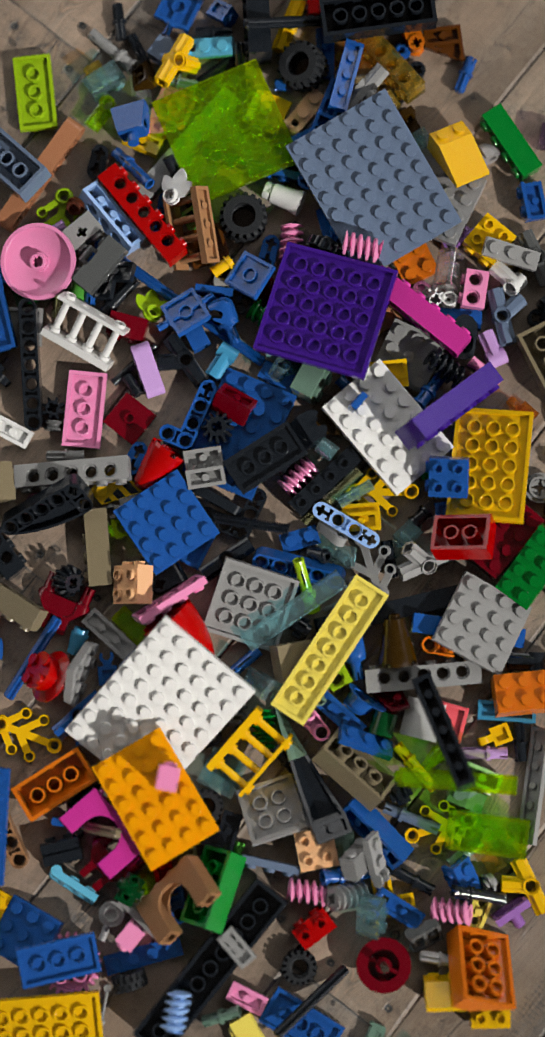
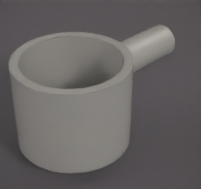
(110, 915)

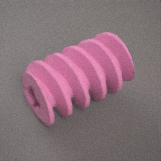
(289, 234)
(362, 246)
(298, 477)
(306, 891)
(451, 912)

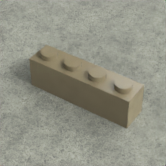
(97, 548)

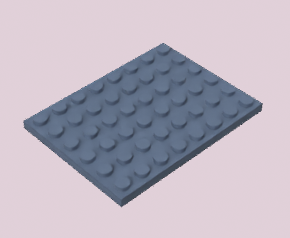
(374, 179)

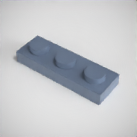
(271, 865)

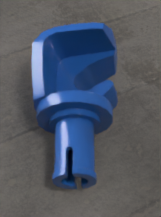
(228, 319)
(355, 660)

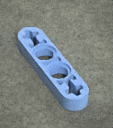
(347, 522)

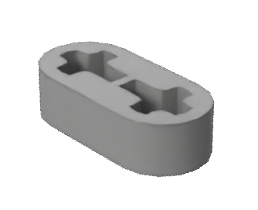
(333, 535)

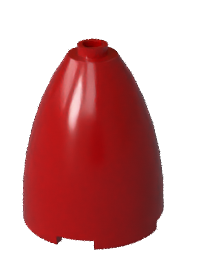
(187, 618)

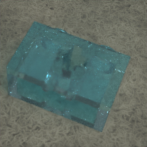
(371, 916)

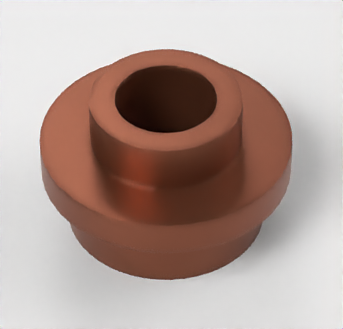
(75, 206)

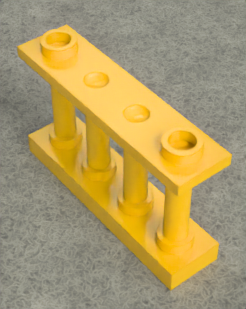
(230, 747)

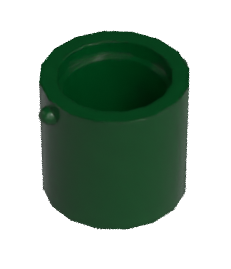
(383, 724)

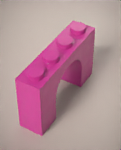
(96, 805)

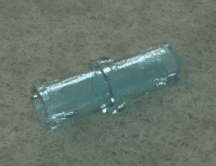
(355, 493)

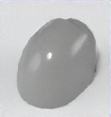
(489, 153)

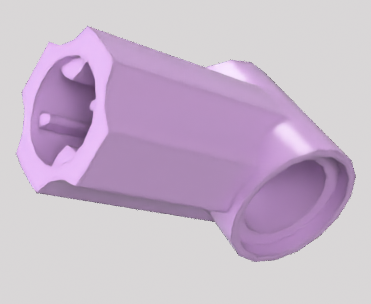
(493, 351)

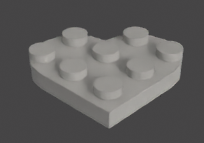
(78, 673)

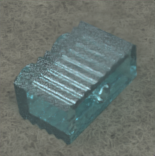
(104, 80)

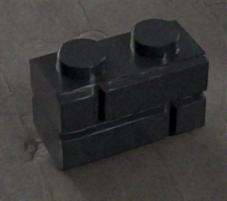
(61, 850)

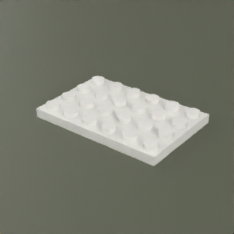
(374, 426)

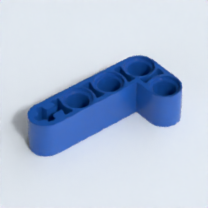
(192, 414)

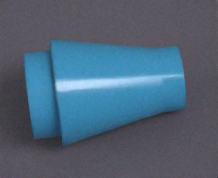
(77, 638)

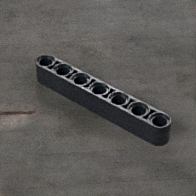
(25, 357)

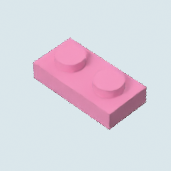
(247, 998)

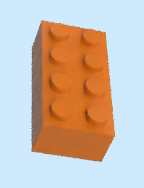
(518, 693)

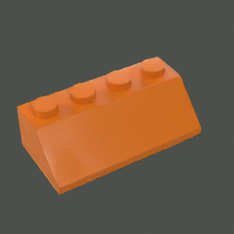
(54, 784)

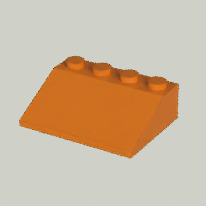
(480, 969)

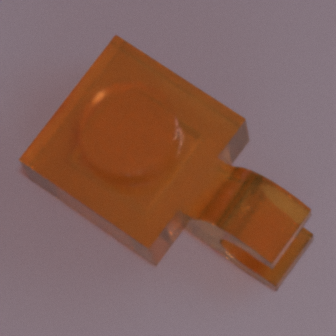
(516, 406)

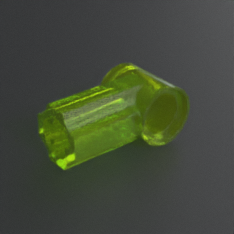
(100, 115)

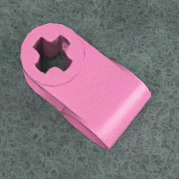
(314, 723)

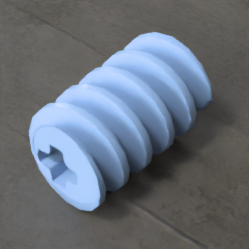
(176, 1011)

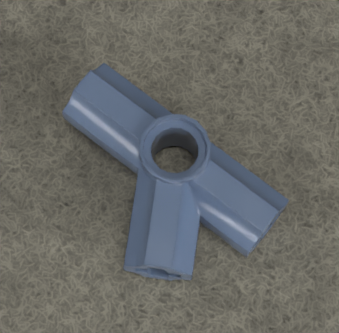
(509, 309)

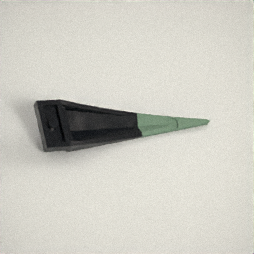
(319, 806)

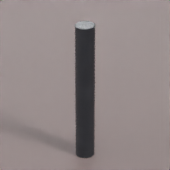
(129, 368)

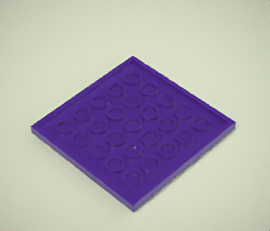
(325, 310)

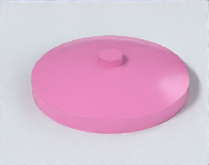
(38, 261)

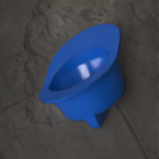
(360, 702)

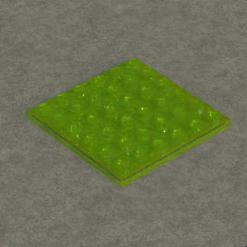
(226, 130)

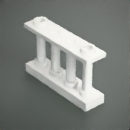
(69, 340)

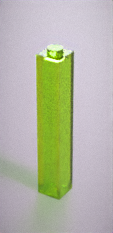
(442, 780)

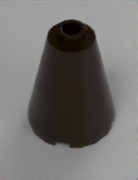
(396, 643)

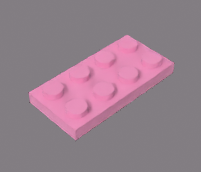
(84, 409)
(165, 601)

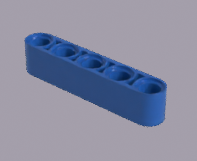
(273, 555)

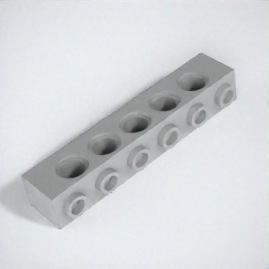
(121, 463)
(373, 685)

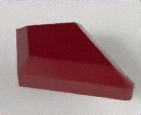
(393, 701)

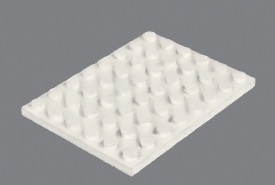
(164, 685)

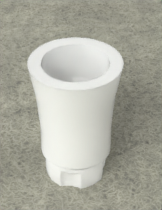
(284, 197)

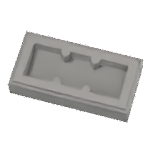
(236, 947)

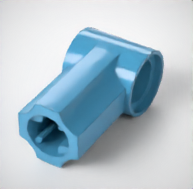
(223, 358)

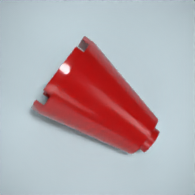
(156, 464)

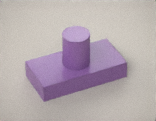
(512, 911)

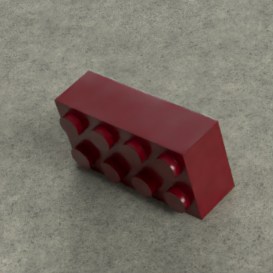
(508, 542)

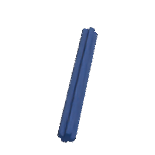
(39, 646)

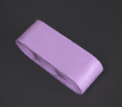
(147, 369)

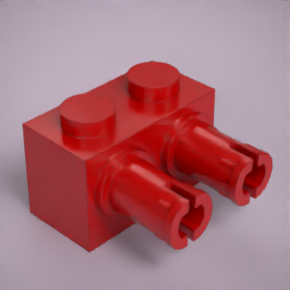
(313, 927)

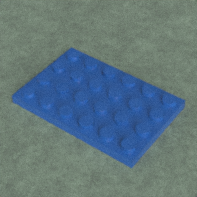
(270, 412)

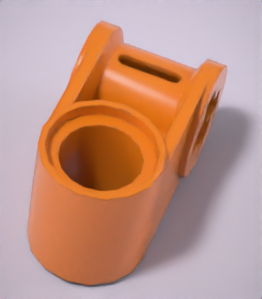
(414, 38)
(437, 649)

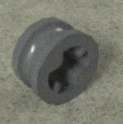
(53, 425)

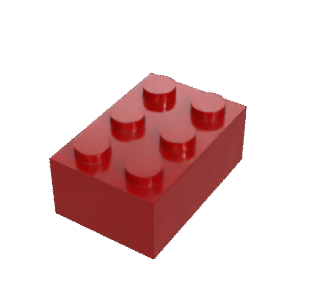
(463, 537)

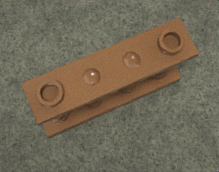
(204, 225)

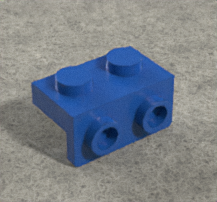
(532, 201)
(461, 874)

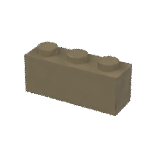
(21, 609)

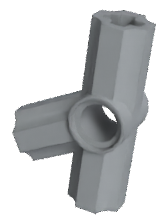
(368, 86)
(418, 563)

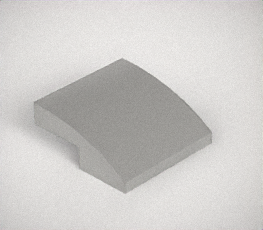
(204, 467)

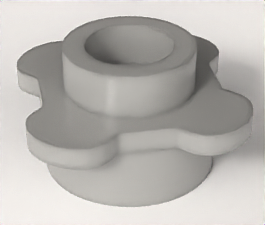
(489, 882)

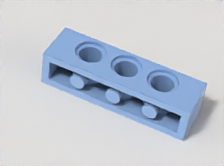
(111, 217)

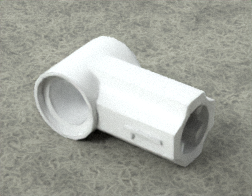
(511, 281)

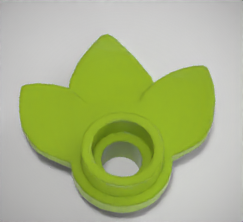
(150, 304)

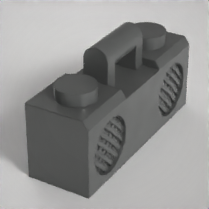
(101, 265)

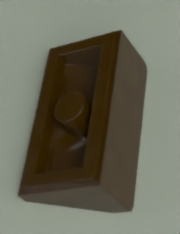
(143, 77)

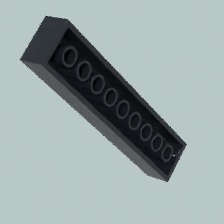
(211, 963)

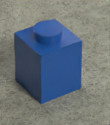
(198, 339)

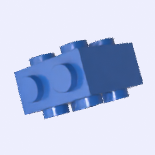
(447, 476)

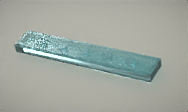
(294, 610)

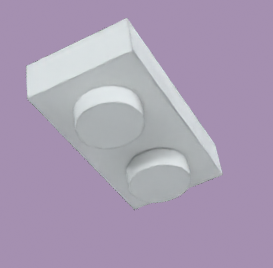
(15, 433)

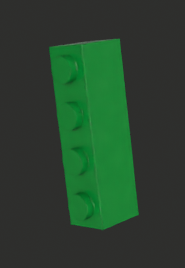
(510, 142)

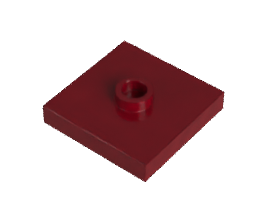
(130, 418)

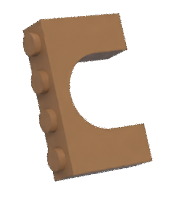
(156, 905)

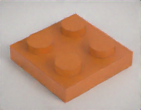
(416, 265)

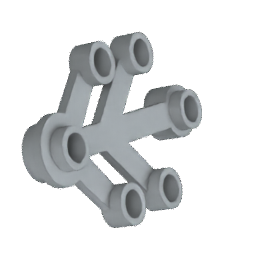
(371, 569)

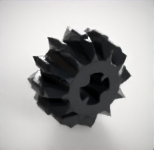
(219, 434)
(67, 580)

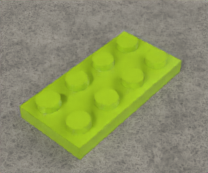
(35, 93)

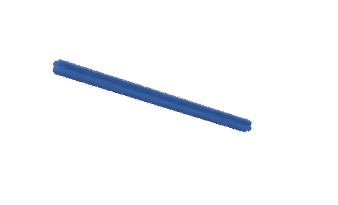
(211, 325)

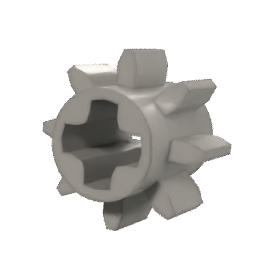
(433, 294)

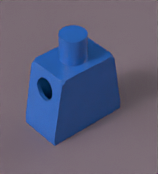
(132, 121)

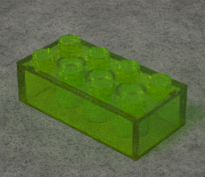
(487, 833)

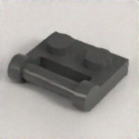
(430, 933)

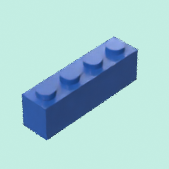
(363, 821)

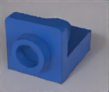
(222, 13)

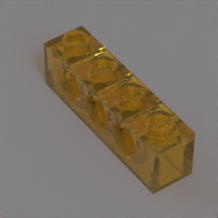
(403, 71)

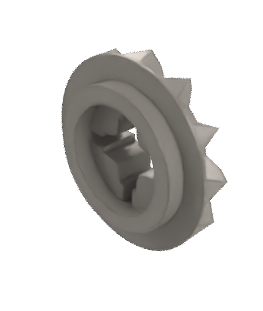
(532, 493)

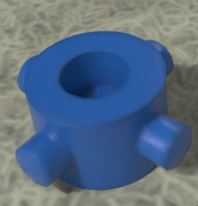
(280, 86)

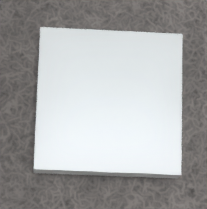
(415, 722)

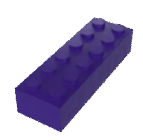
(450, 407)

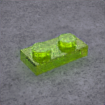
(125, 621)

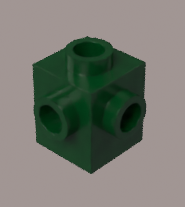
(129, 889)

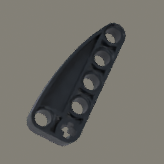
(55, 510)

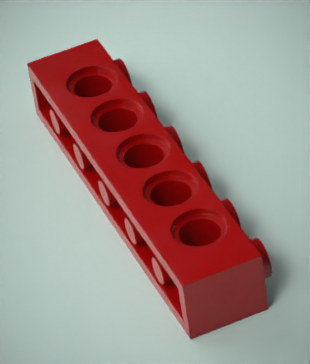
(114, 175)

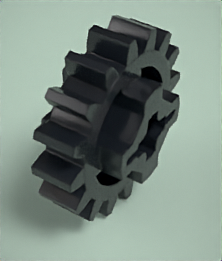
(324, 243)

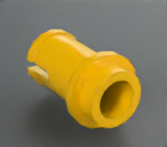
(222, 266)

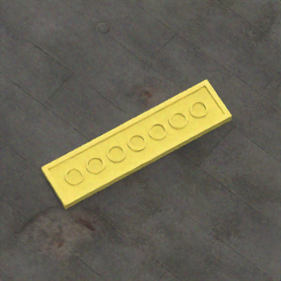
(329, 650)

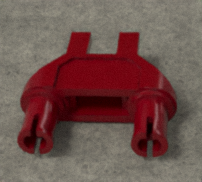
(62, 607)
(98, 852)

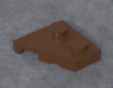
(445, 41)

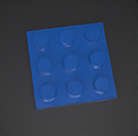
(25, 926)

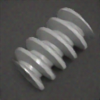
(345, 895)

